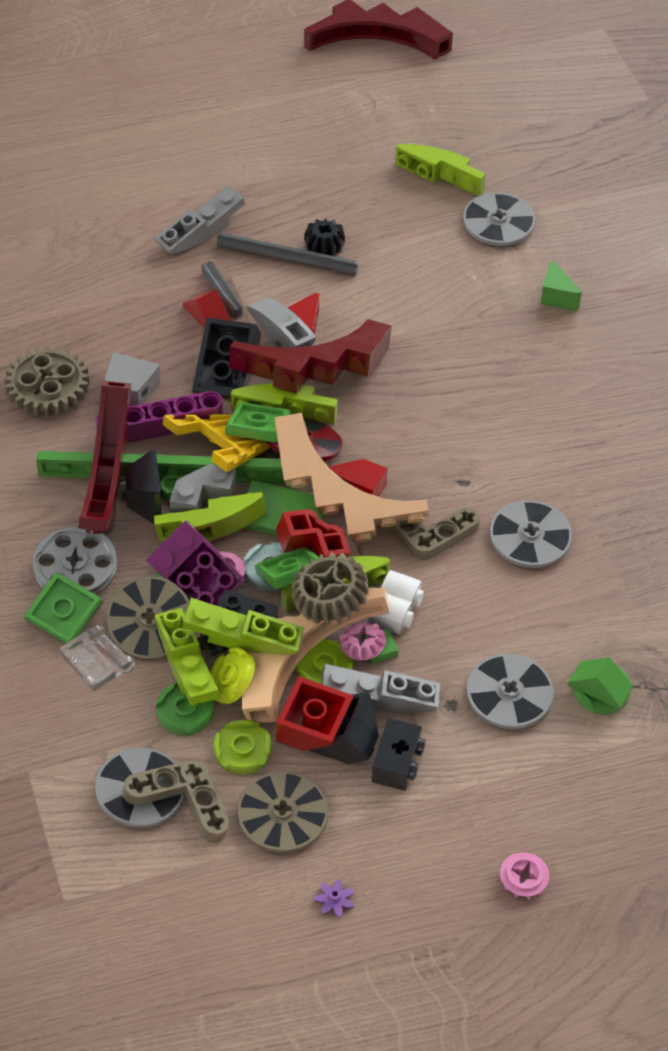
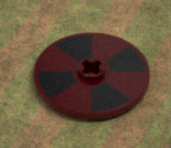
(323, 438)

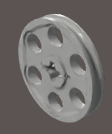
(86, 556)

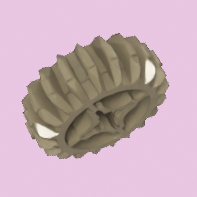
(334, 596)

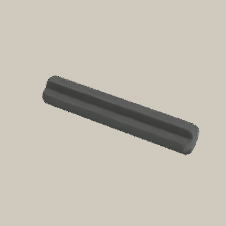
(226, 293)

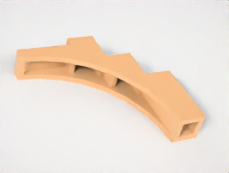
(331, 493)
(272, 671)

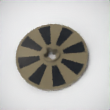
(131, 604)
(304, 815)

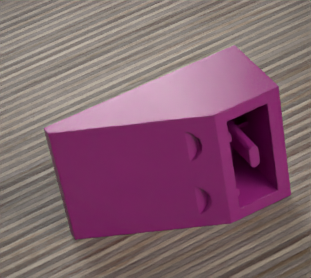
(195, 565)

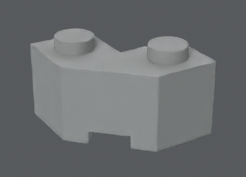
(203, 484)

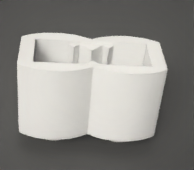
(403, 595)

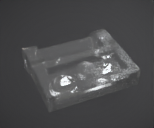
(91, 663)

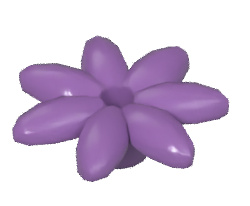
(334, 898)

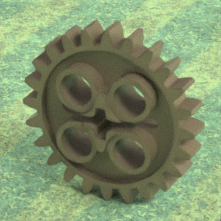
(47, 381)

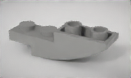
(199, 226)
(281, 324)
(388, 692)

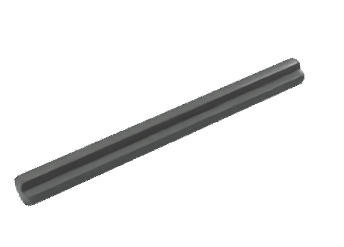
(287, 253)

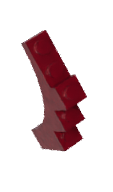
(381, 23)
(322, 362)
(106, 470)

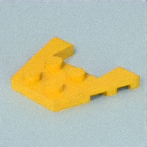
(235, 449)

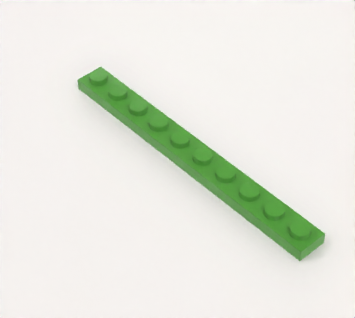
(80, 464)

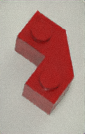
(304, 529)

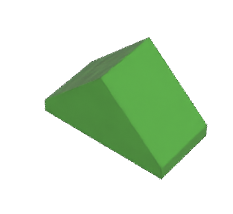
(560, 289)
(601, 681)

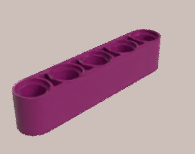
(147, 419)

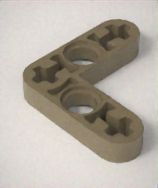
(424, 535)
(181, 785)

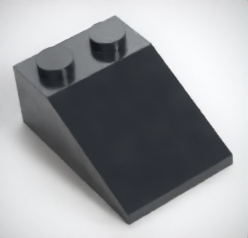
(213, 360)

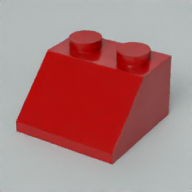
(312, 715)

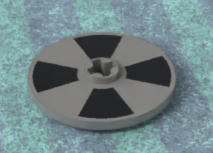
(498, 219)
(513, 542)
(513, 710)
(110, 784)

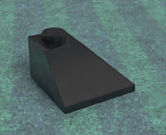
(143, 486)
(356, 735)

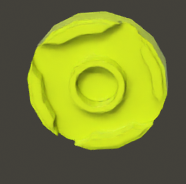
(233, 674)

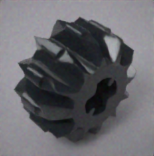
(324, 237)

